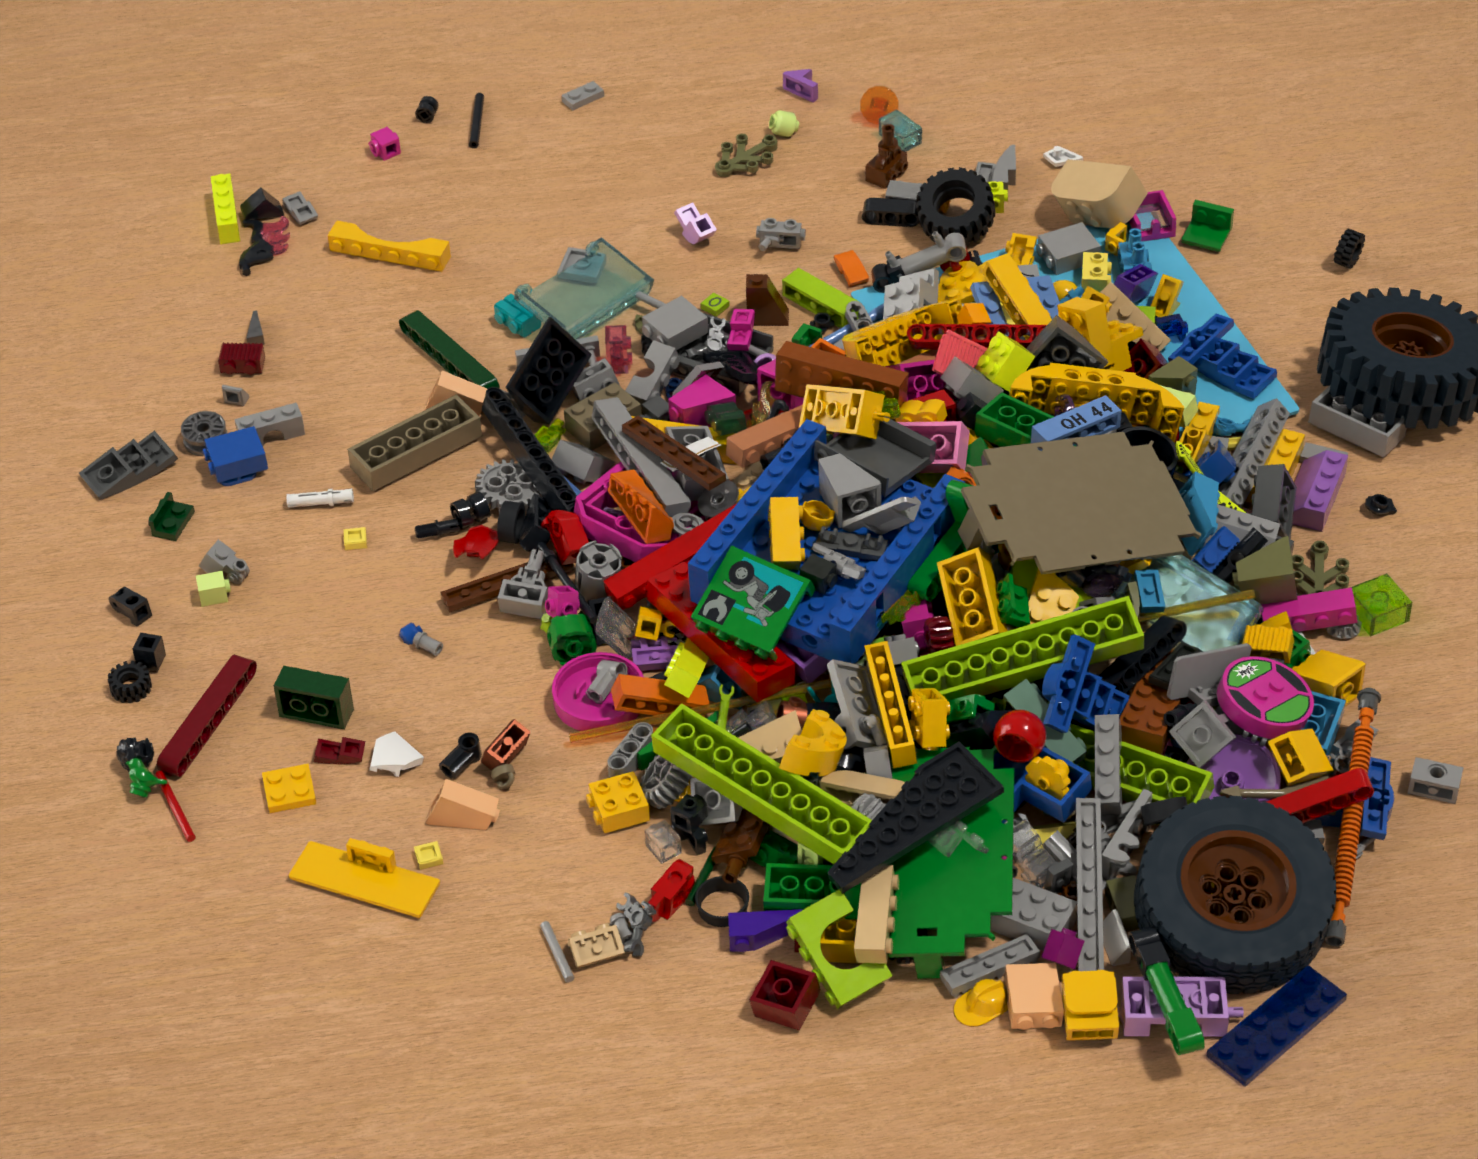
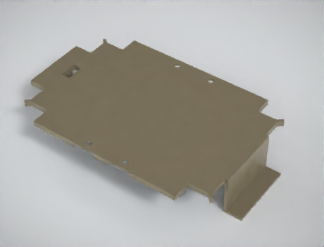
(1076, 503)

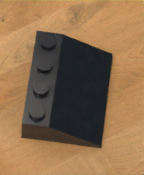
(547, 372)

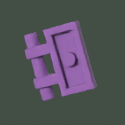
(652, 654)

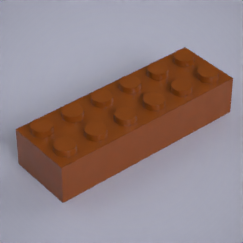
(806, 365)
(1143, 715)

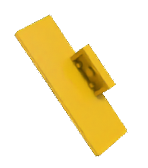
(366, 875)

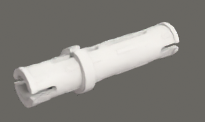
(320, 498)

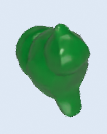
(141, 778)

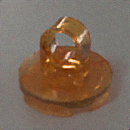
(877, 103)

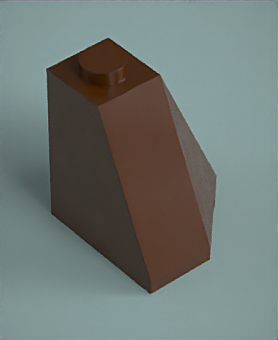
(766, 301)

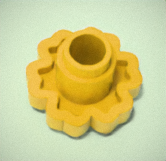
(1049, 776)

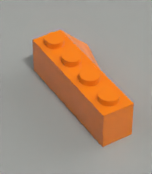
(640, 506)

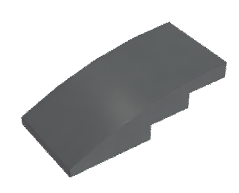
(128, 466)

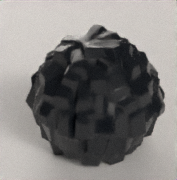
(132, 749)

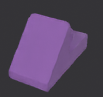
(801, 84)

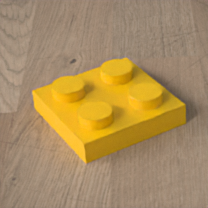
(289, 788)

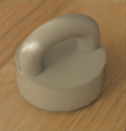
(503, 773)

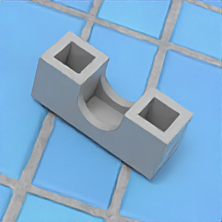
(663, 361)
(284, 418)

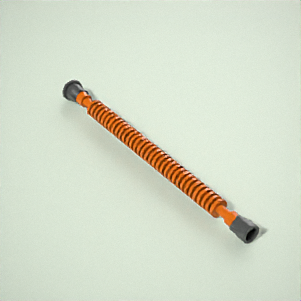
(1351, 819)

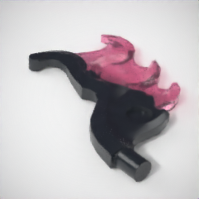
(266, 240)

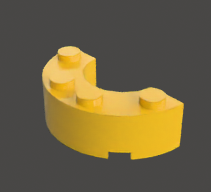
(816, 748)

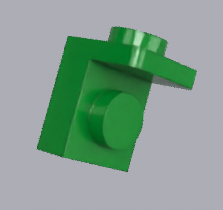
(807, 335)

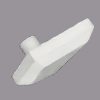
(1059, 156)

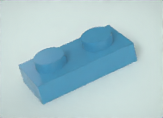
(1150, 591)

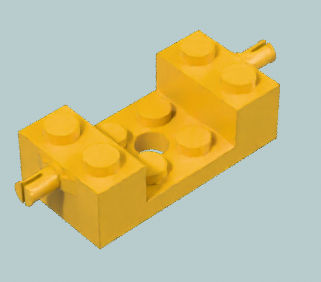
(844, 410)

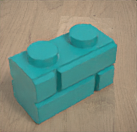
(515, 317)

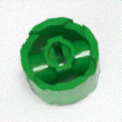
(570, 637)

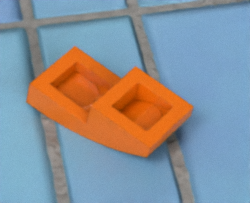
(852, 268)

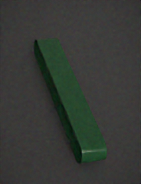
(445, 350)

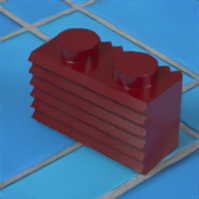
(241, 358)

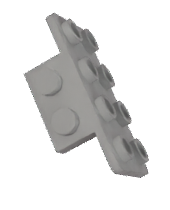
(1200, 673)

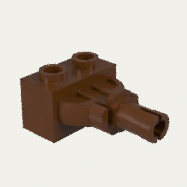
(888, 162)

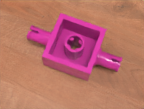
(915, 622)

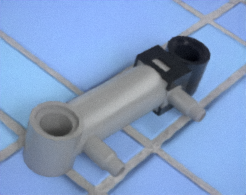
(949, 249)

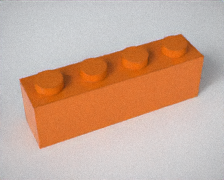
(651, 696)

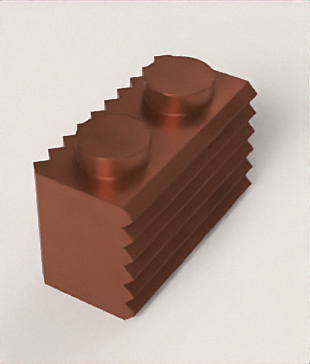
(506, 745)

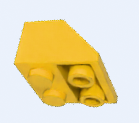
(1299, 756)

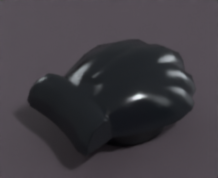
(1380, 504)

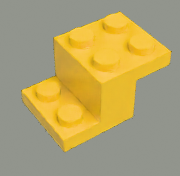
(1120, 336)

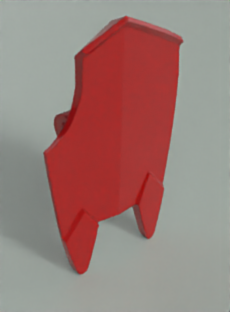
(476, 543)

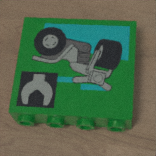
(750, 602)

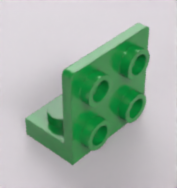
(1208, 226)

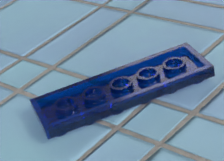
(1276, 1025)

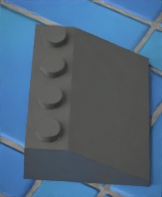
(1063, 345)

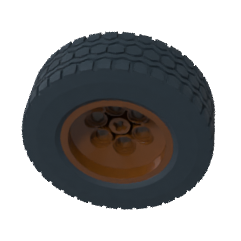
(1248, 846)

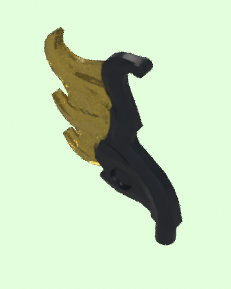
(767, 407)

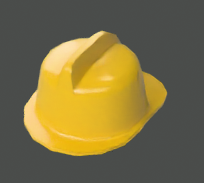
(981, 1003)

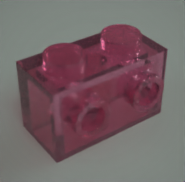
(617, 348)

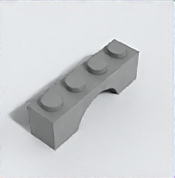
(1107, 763)

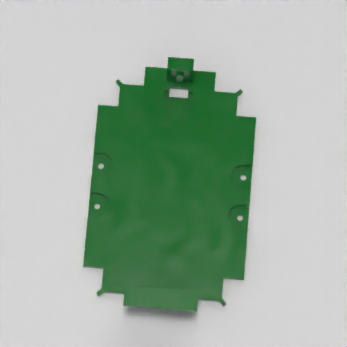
(953, 891)

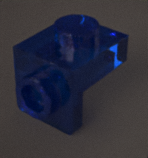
(1172, 326)

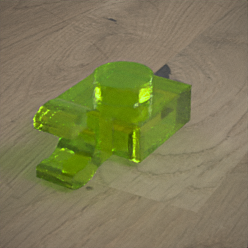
(550, 436)

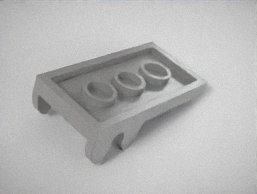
(855, 700)
(1127, 837)

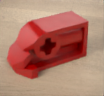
(566, 534)

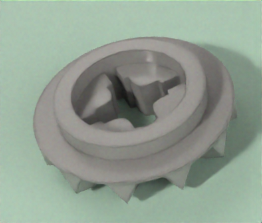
(683, 520)
(1345, 631)

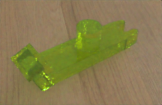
(898, 609)

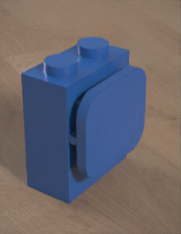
(235, 456)

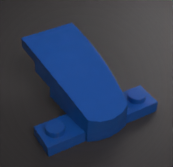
(1223, 360)
(1076, 692)
(1376, 808)

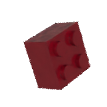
(785, 995)

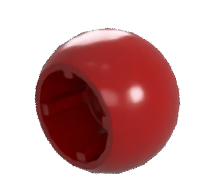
(1019, 736)

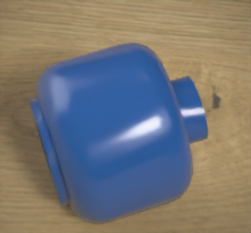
(408, 632)

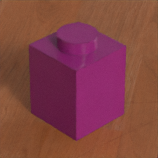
(1063, 948)

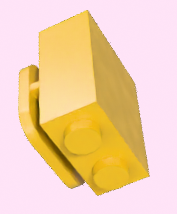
(1090, 1005)

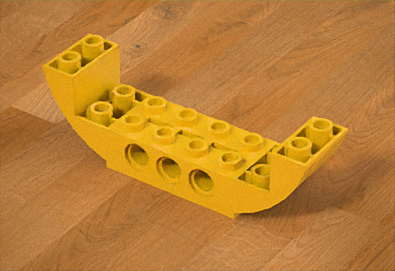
(887, 340)
(1137, 397)

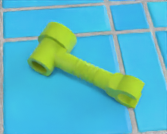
(724, 706)

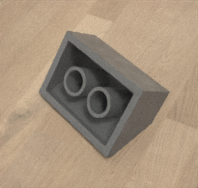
(1274, 497)

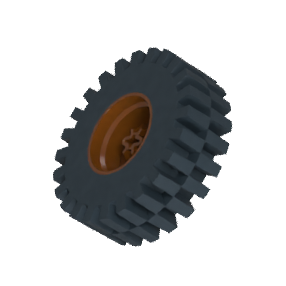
(1402, 357)

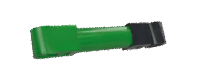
(1154, 966)

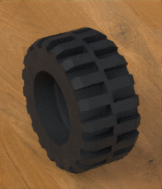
(953, 185)

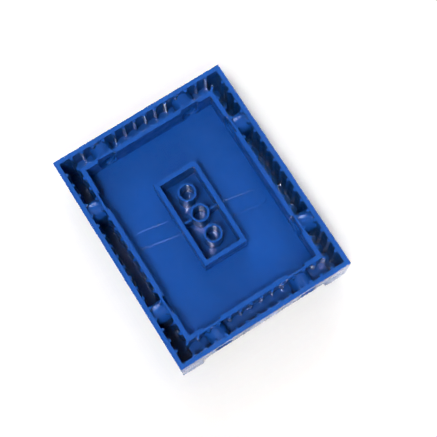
(851, 611)

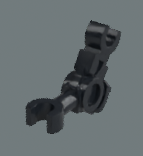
(1120, 572)

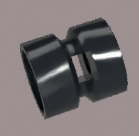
(471, 509)

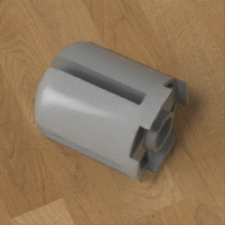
(593, 566)

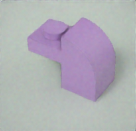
(695, 226)

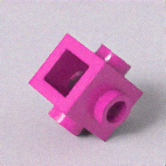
(562, 601)

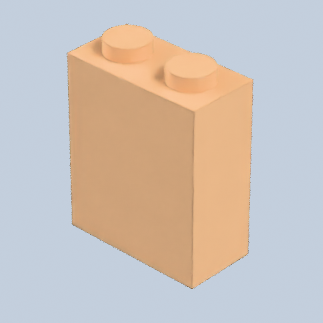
(1033, 996)

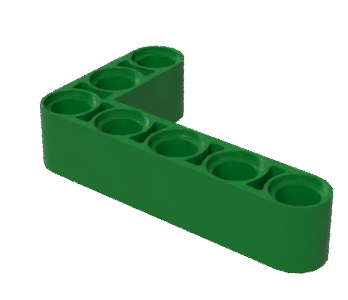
(926, 579)

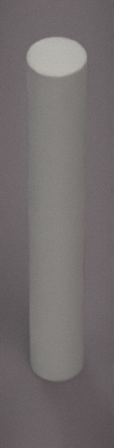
(557, 951)

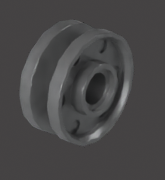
(200, 427)

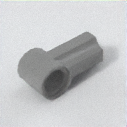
(606, 675)

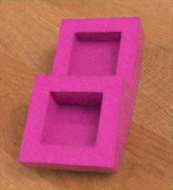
(741, 329)

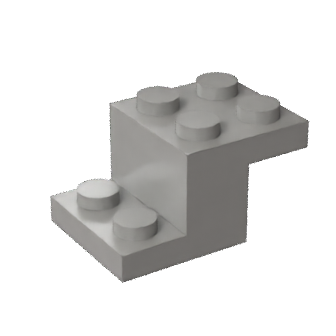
(911, 292)

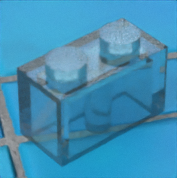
(906, 131)

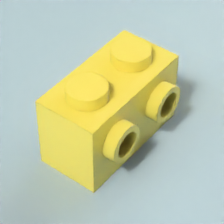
(1095, 270)

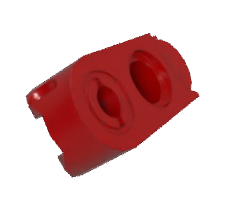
(672, 889)

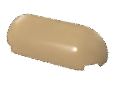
(850, 785)

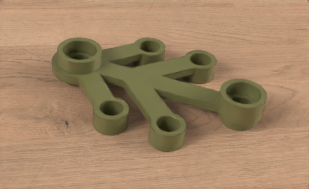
(726, 166)
(1319, 552)

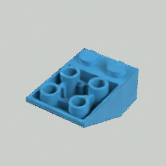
(1201, 500)

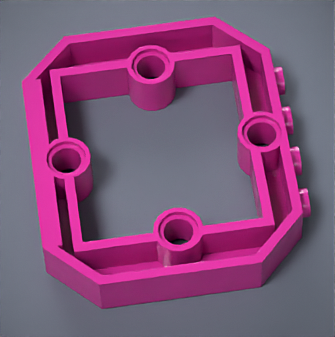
(615, 530)

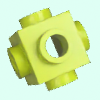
(999, 195)

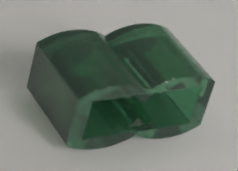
(725, 418)

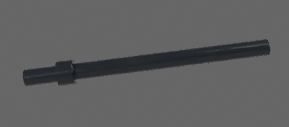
(551, 560)

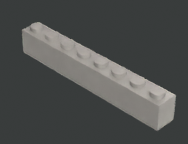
(609, 417)

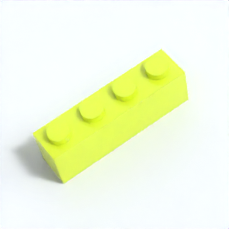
(225, 208)
(685, 668)

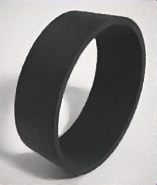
(718, 884)

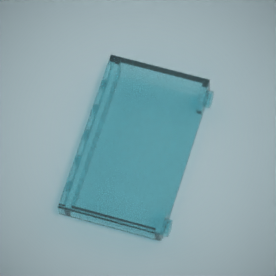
(587, 291)
(1206, 628)

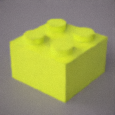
(1004, 361)

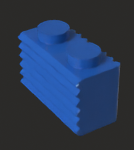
(1216, 549)

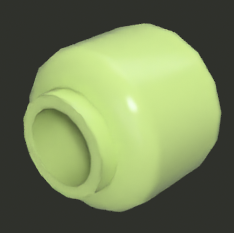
(783, 123)

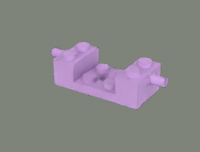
(1203, 994)

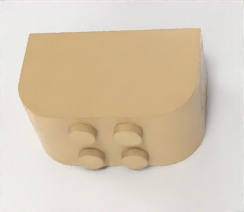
(1098, 192)

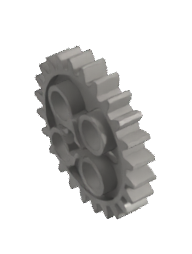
(505, 483)

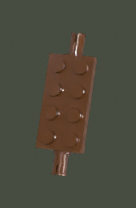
(738, 843)

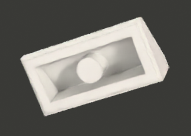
(1116, 939)

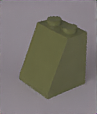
(1268, 573)

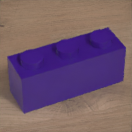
(1136, 282)

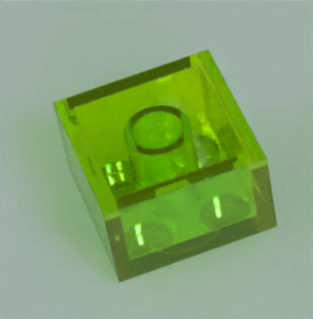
(1381, 604)

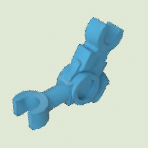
(1227, 427)

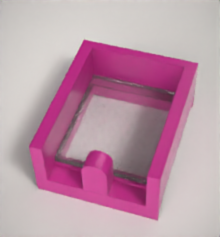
(1154, 217)

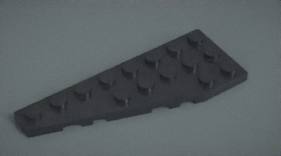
(932, 801)

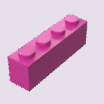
(1316, 610)

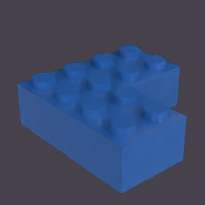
(1061, 809)

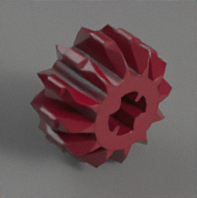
(938, 634)

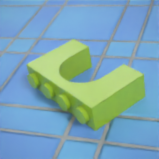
(840, 984)

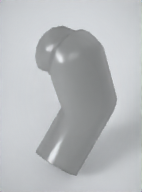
(874, 724)

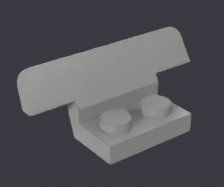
(885, 517)

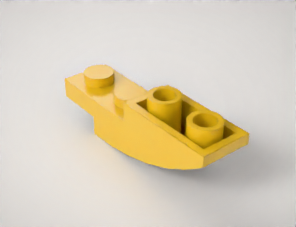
(1200, 429)

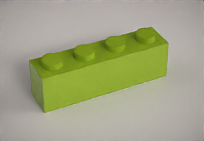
(816, 296)

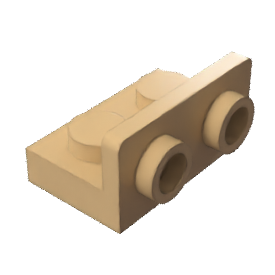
(596, 945)

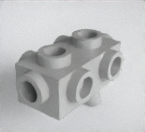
(780, 234)

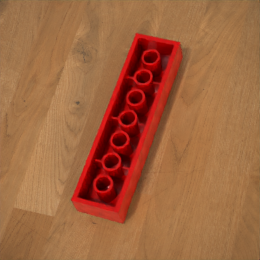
(757, 677)

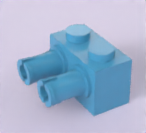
(1133, 252)

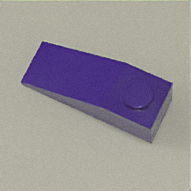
(757, 929)

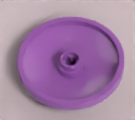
(1243, 765)

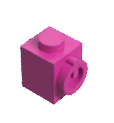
(385, 143)

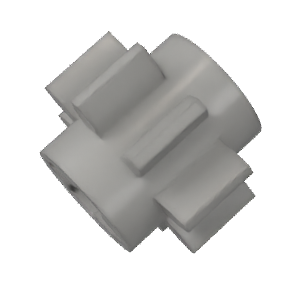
(1334, 757)

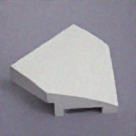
(393, 754)

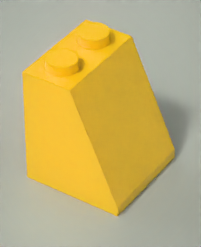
(1333, 675)

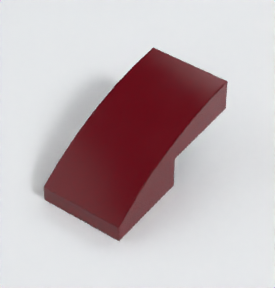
(333, 752)

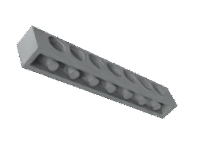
(1254, 449)

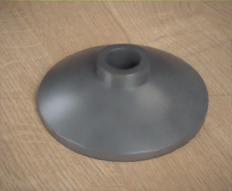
(718, 499)

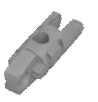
(844, 565)

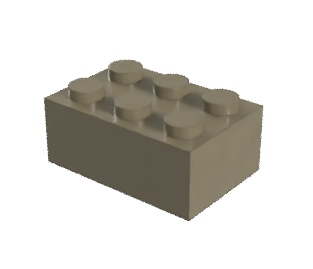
(579, 416)

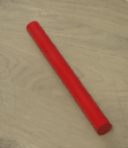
(176, 808)

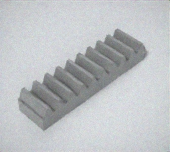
(989, 964)

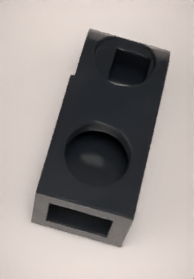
(131, 605)

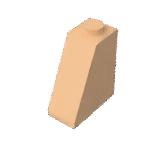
(450, 385)
(462, 807)

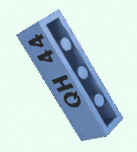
(1086, 420)

